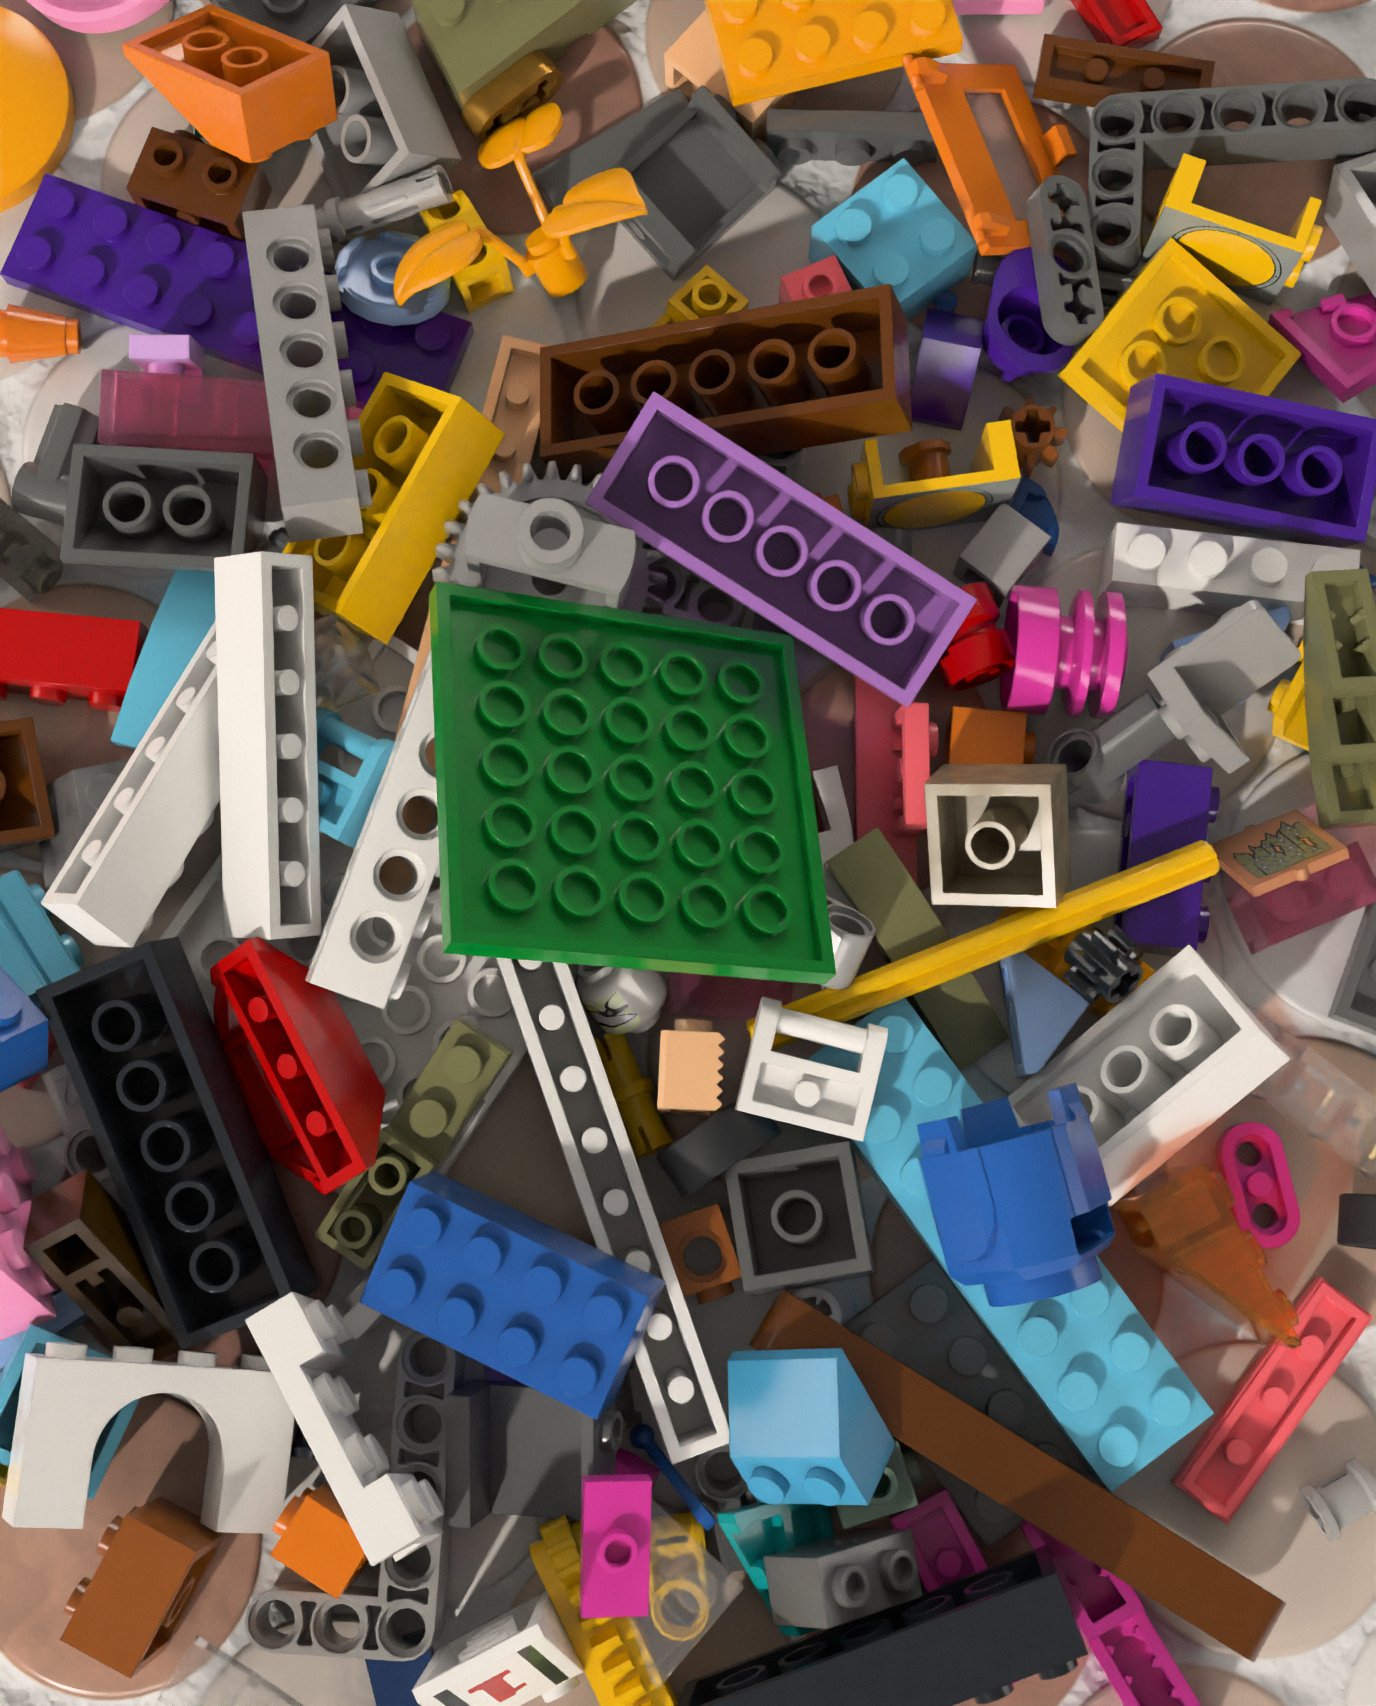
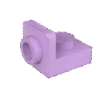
(167, 354)

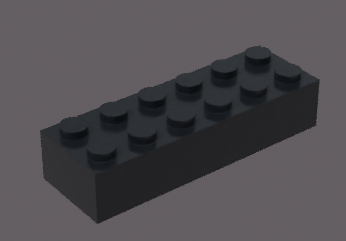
(178, 1139)
(930, 1651)

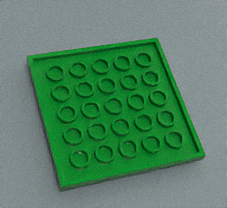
(623, 790)

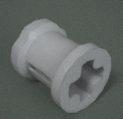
(1341, 1499)

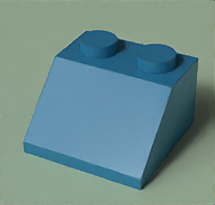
(804, 1428)

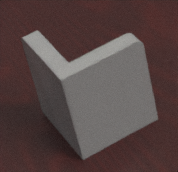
(1002, 553)

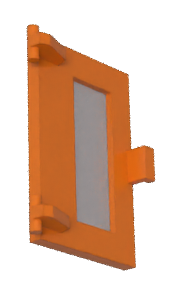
(988, 145)

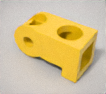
(489, 273)

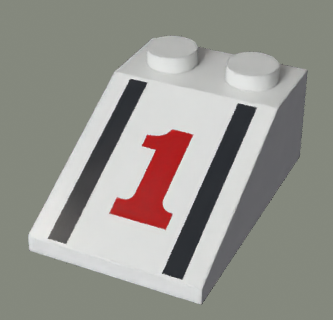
(504, 1661)

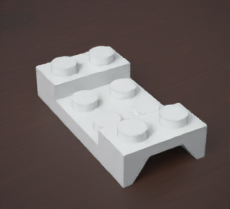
(301, 1348)

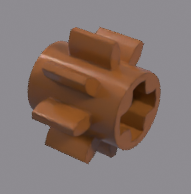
(1041, 429)

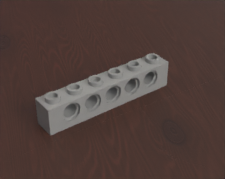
(303, 374)

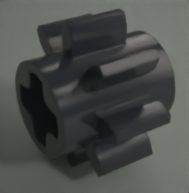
(1103, 964)

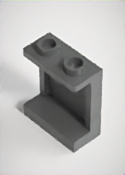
(697, 181)

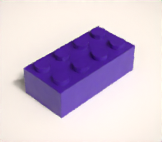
(1246, 462)

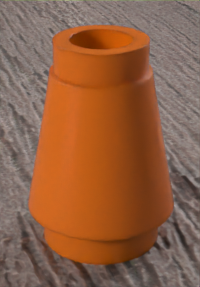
(37, 334)

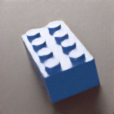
(512, 1292)

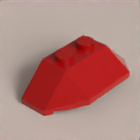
(297, 1065)

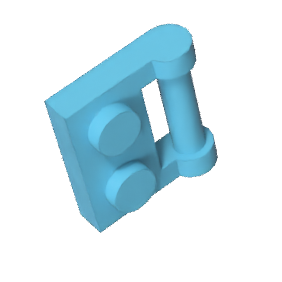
(341, 797)

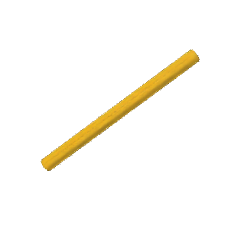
(1007, 937)

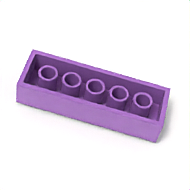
(780, 550)

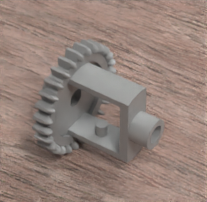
(552, 535)

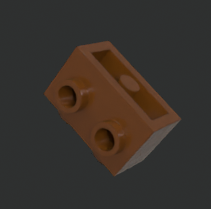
(197, 182)

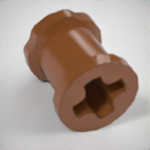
(926, 459)

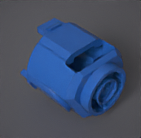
(1018, 1202)

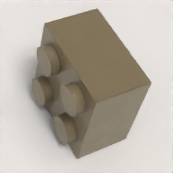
(998, 834)

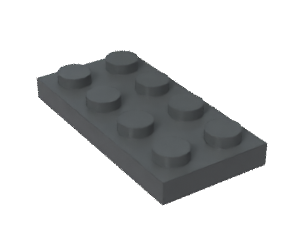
(940, 1337)

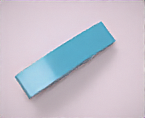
(170, 644)

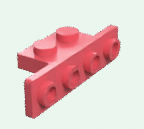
(890, 769)

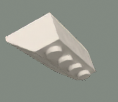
(1158, 1068)

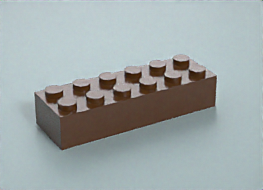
(756, 375)

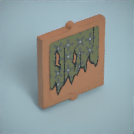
(1278, 852)

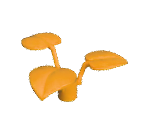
(549, 253)

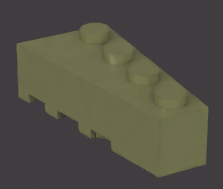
(483, 38)

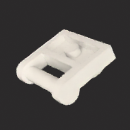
(806, 1090)

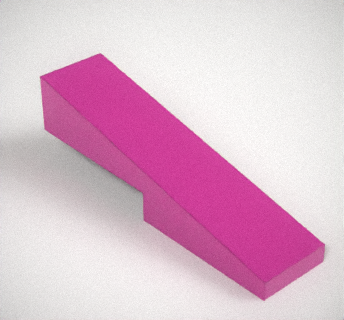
(1116, 1629)

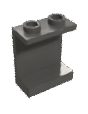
(521, 1452)

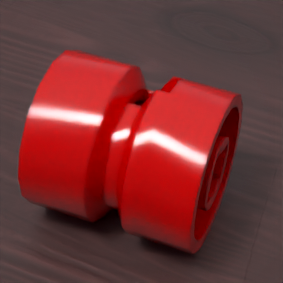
(978, 648)

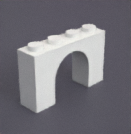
(74, 1396)

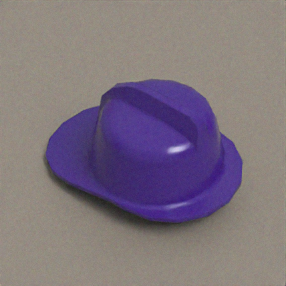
(1014, 325)

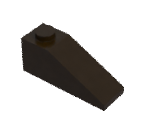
(94, 1257)

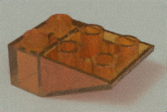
(1190, 1234)

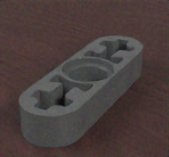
(1052, 281)

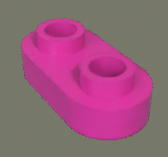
(1263, 1182)

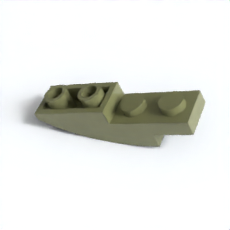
(415, 1140)

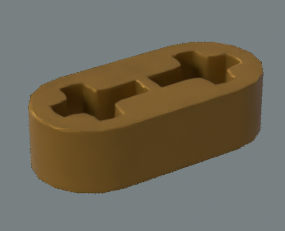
(512, 94)

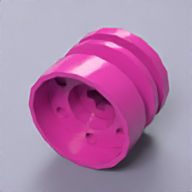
(1072, 653)

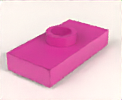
(615, 1546)

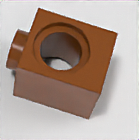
(701, 1223)

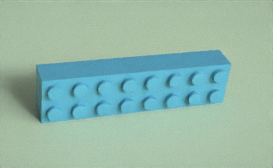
(1078, 1352)

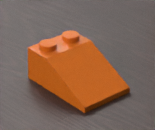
(238, 80)

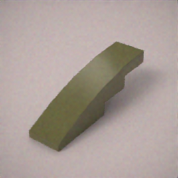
(1341, 695)
(905, 925)

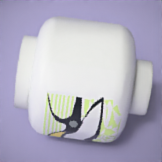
(621, 997)

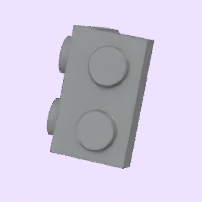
(1218, 673)

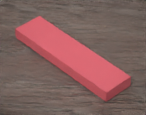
(1271, 1402)

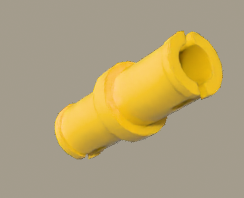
(632, 1096)

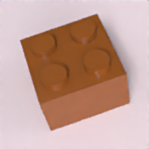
(141, 1586)

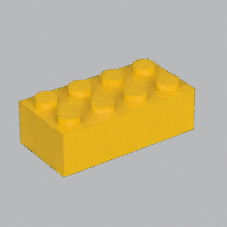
(420, 462)

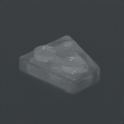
(685, 1596)

